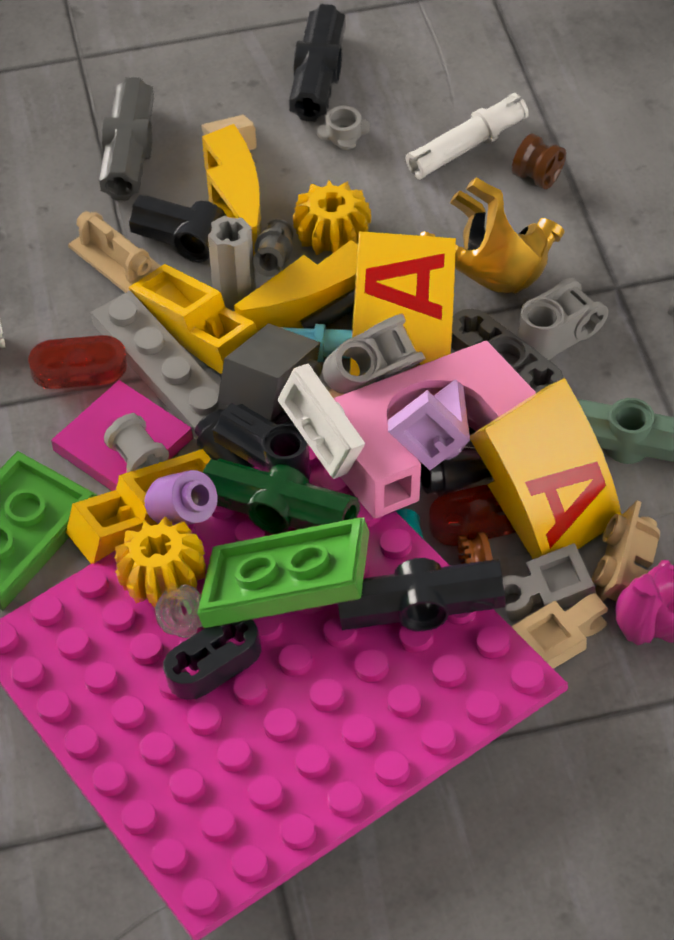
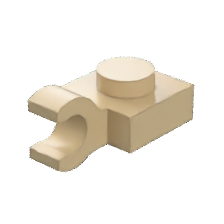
(560, 633)

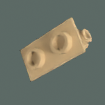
(111, 252)
(628, 541)

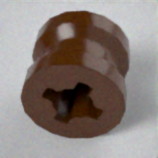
(538, 161)

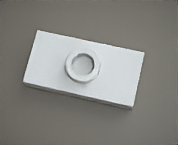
(321, 421)

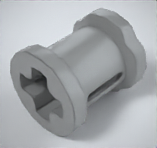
(134, 443)

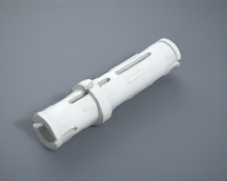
(481, 128)

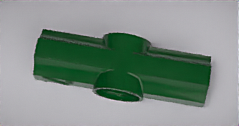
(278, 497)

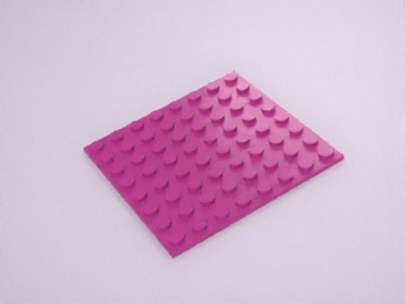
(282, 758)

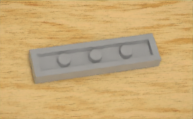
(159, 359)

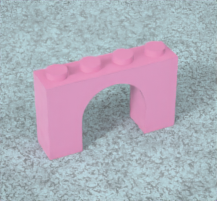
(385, 471)

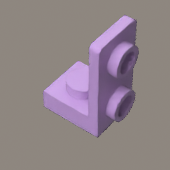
(433, 425)

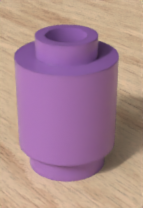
(181, 498)

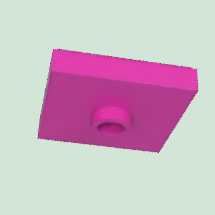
(83, 438)

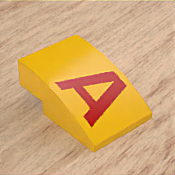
(407, 278)
(548, 471)

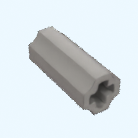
(231, 259)

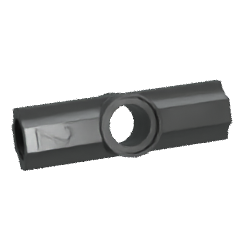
(126, 139)

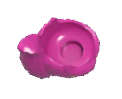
(647, 606)

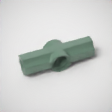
(631, 430)

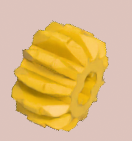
(330, 216)
(159, 559)

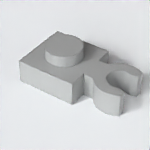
(552, 577)

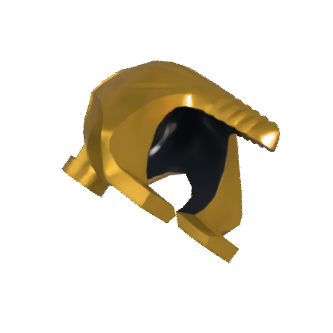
(499, 255)

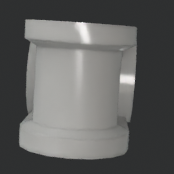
(560, 318)
(378, 352)

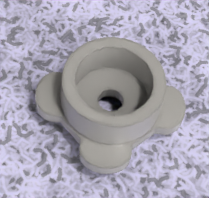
(343, 127)

